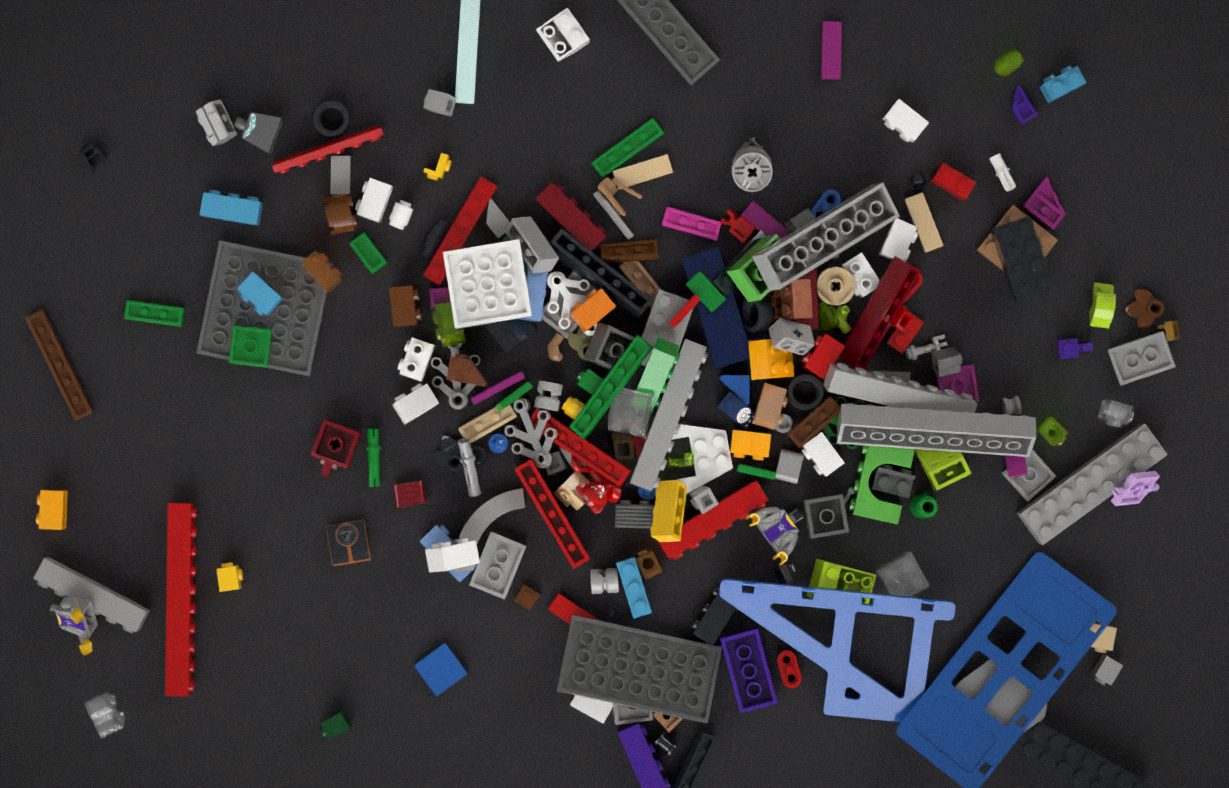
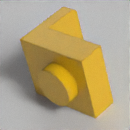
(443, 165)

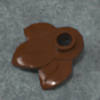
(1142, 308)

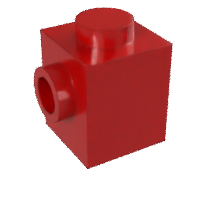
(902, 319)

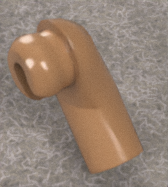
(553, 348)

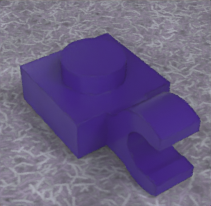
(1070, 348)

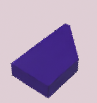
(1022, 106)

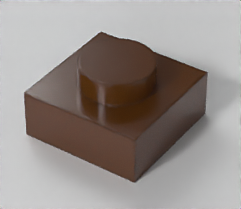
(527, 597)

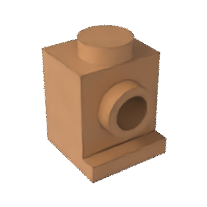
(668, 723)

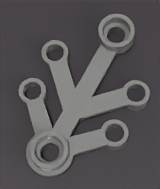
(456, 385)
(533, 435)

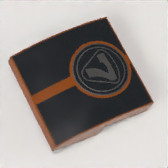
(348, 543)

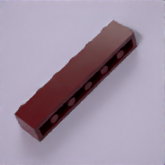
(879, 312)

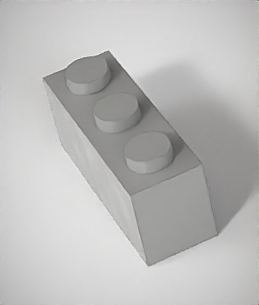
(534, 246)

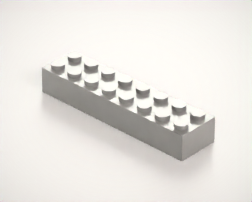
(825, 236)
(1091, 483)

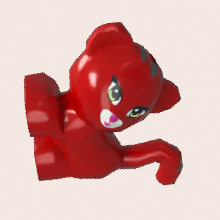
(598, 492)

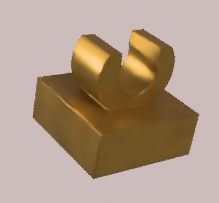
(1171, 329)

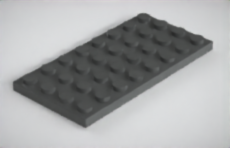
(639, 669)

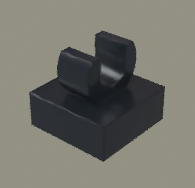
(784, 572)

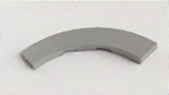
(488, 513)

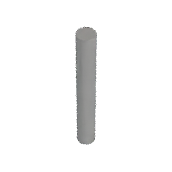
(613, 214)

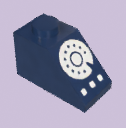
(736, 410)

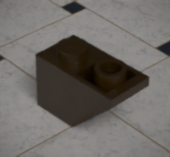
(621, 445)

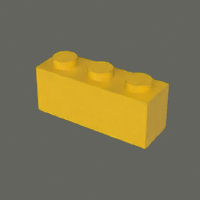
(669, 511)

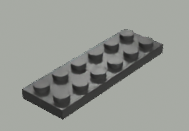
(672, 36)

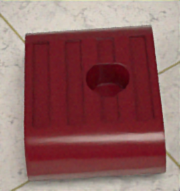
(409, 493)

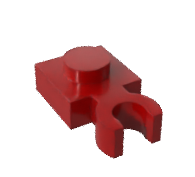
(740, 227)

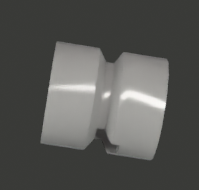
(545, 402)
(604, 580)

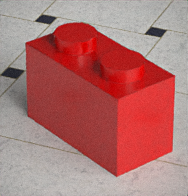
(953, 181)

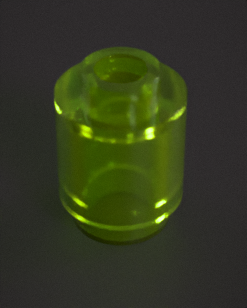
(1008, 63)

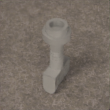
(912, 352)

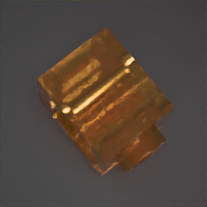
(648, 572)

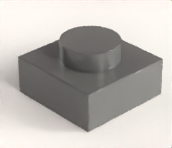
(557, 463)

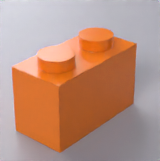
(592, 310)

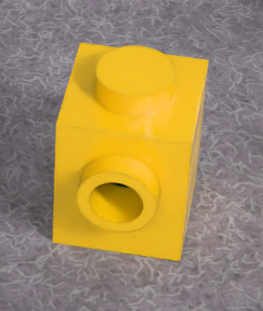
(229, 577)

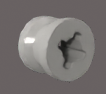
(1012, 406)

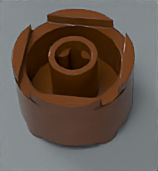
(339, 214)

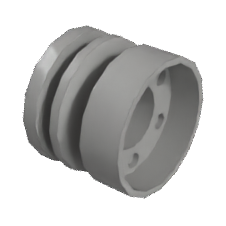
(752, 158)

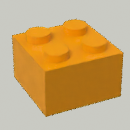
(769, 361)

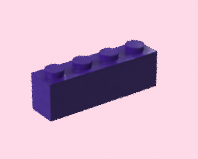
(641, 756)

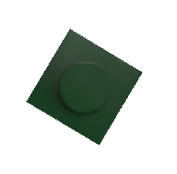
(335, 725)

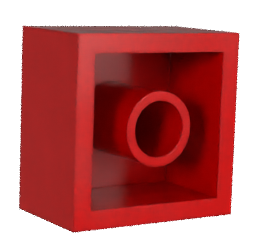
(823, 354)

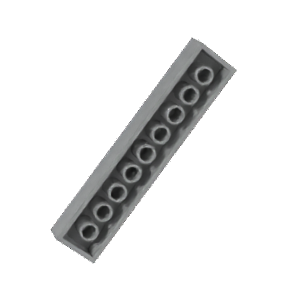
(936, 430)

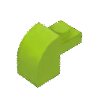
(1102, 306)

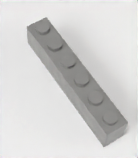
(104, 600)

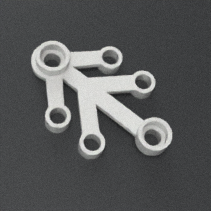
(569, 299)

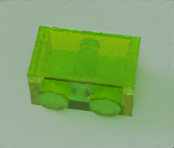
(445, 321)

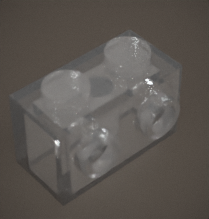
(1115, 413)

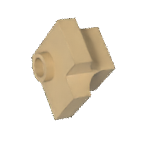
(567, 491)

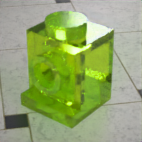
(1048, 424)

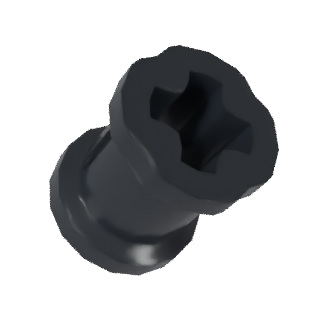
(665, 743)

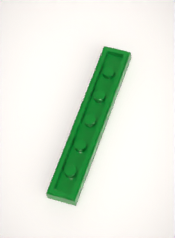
(611, 387)

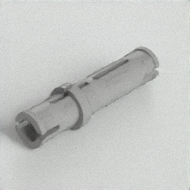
(468, 459)

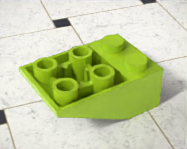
(943, 466)
(841, 577)

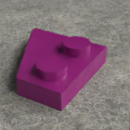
(1045, 205)

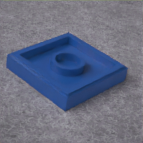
(440, 669)

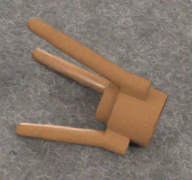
(608, 189)

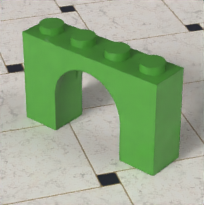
(864, 502)

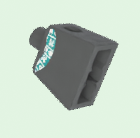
(260, 130)

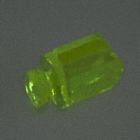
(827, 316)

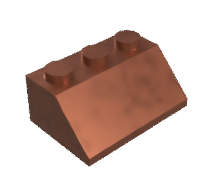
(464, 371)

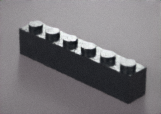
(600, 274)

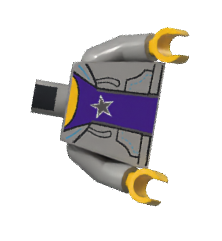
(778, 529)
(78, 618)

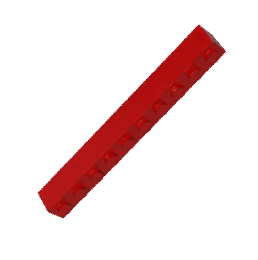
(180, 599)

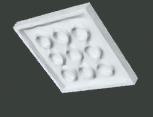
(487, 284)

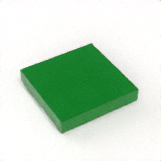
(250, 346)

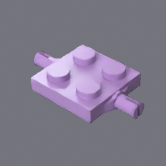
(1135, 488)

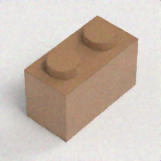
(769, 406)

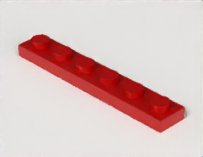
(320, 152)
(461, 228)
(584, 450)

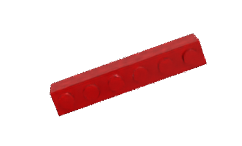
(552, 513)
(721, 516)

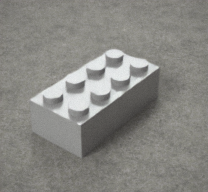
(657, 325)

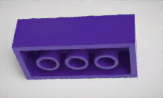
(748, 670)

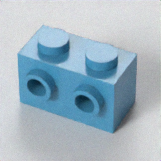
(1058, 86)
(260, 294)

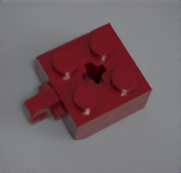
(325, 449)

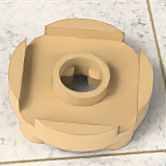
(836, 275)

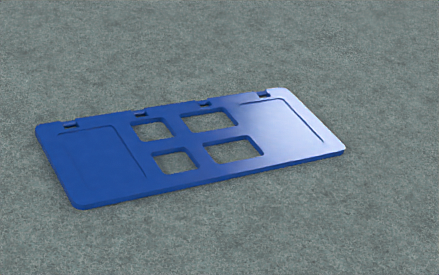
(1052, 610)

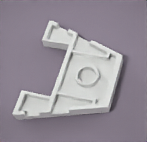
(710, 454)

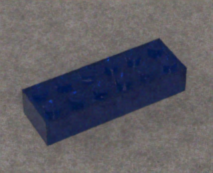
(724, 325)

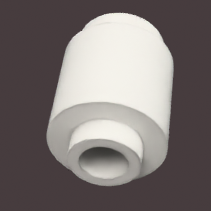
(400, 214)

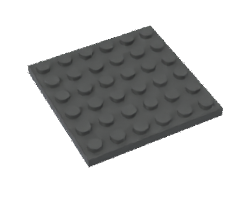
(293, 322)

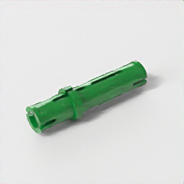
(373, 457)

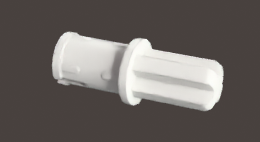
(1002, 172)

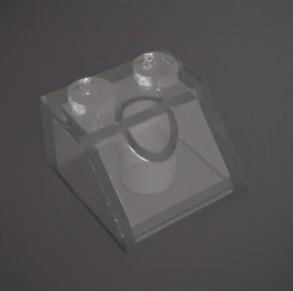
(631, 413)

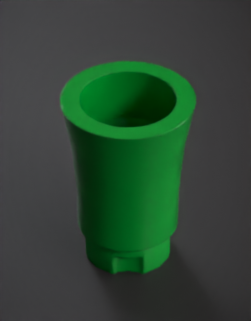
(917, 502)

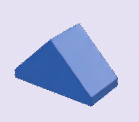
(738, 385)

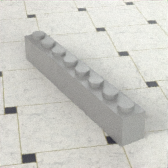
(893, 390)
(667, 416)

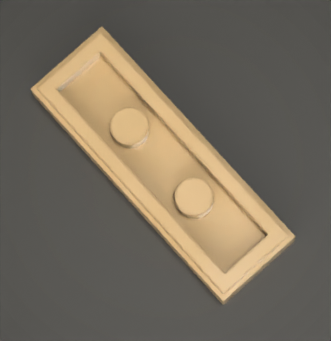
(643, 171)
(924, 222)
(486, 423)

